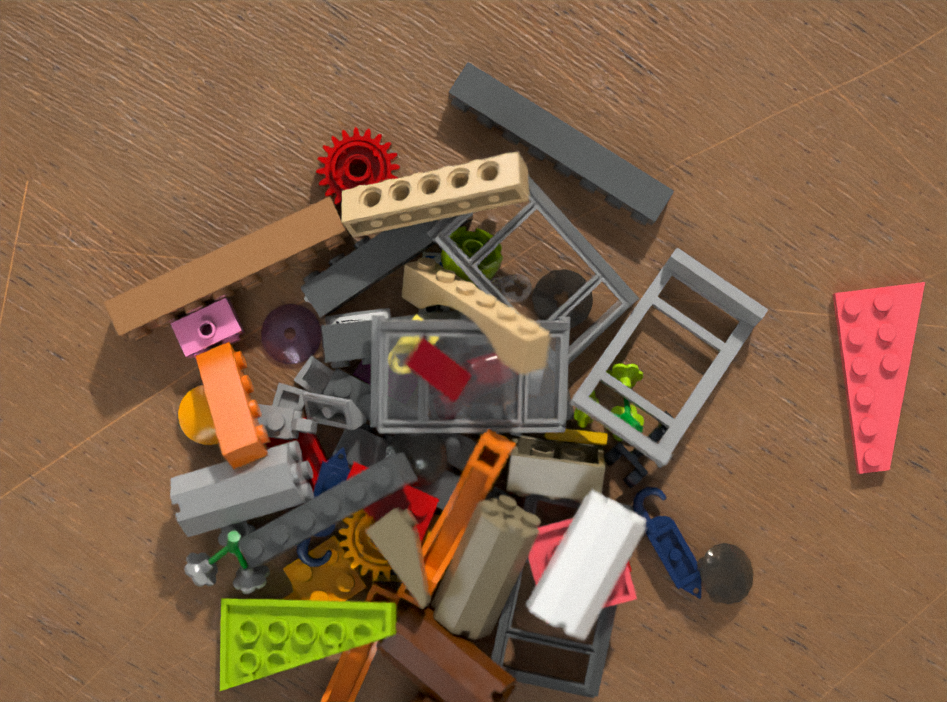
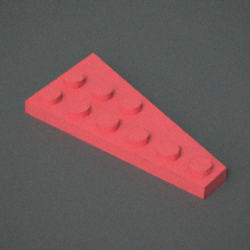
(876, 350)

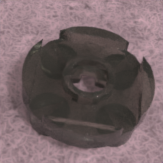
(555, 283)

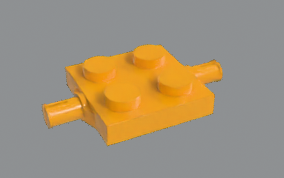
(327, 582)

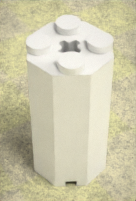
(586, 564)

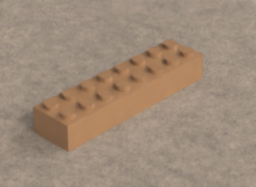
(227, 270)

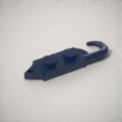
(330, 475)
(669, 544)

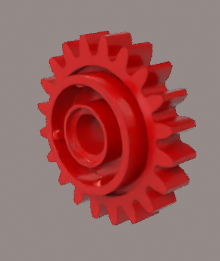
(352, 151)

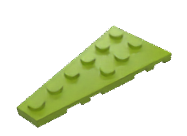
(282, 634)

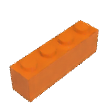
(231, 405)

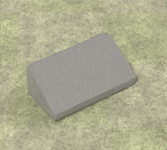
(333, 411)

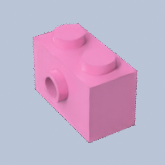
(208, 328)

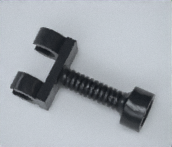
(634, 456)

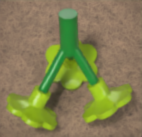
(627, 375)

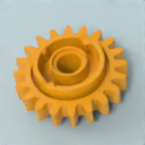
(362, 547)

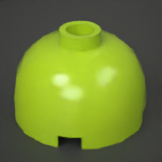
(470, 243)

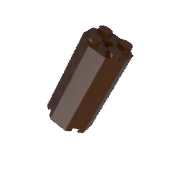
(443, 661)

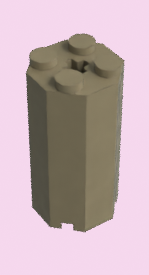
(485, 567)

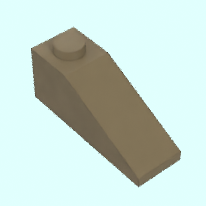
(401, 546)

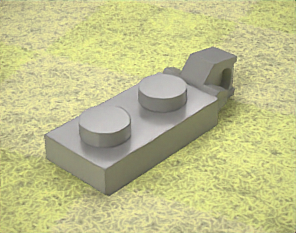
(285, 422)

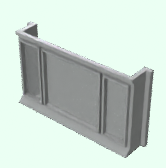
(493, 396)

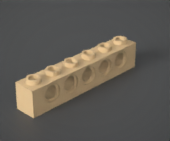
(435, 194)

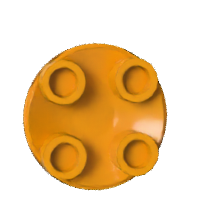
(196, 417)

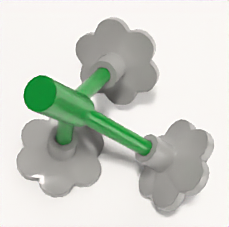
(204, 568)

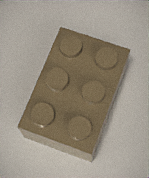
(555, 468)

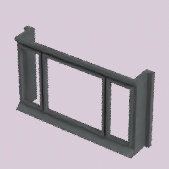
(597, 650)

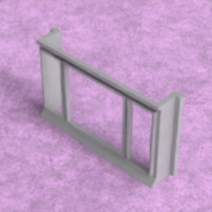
(603, 271)
(716, 291)

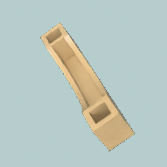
(515, 338)

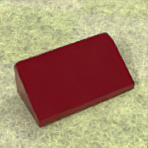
(437, 369)

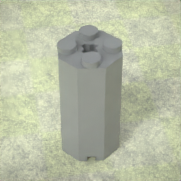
(227, 495)

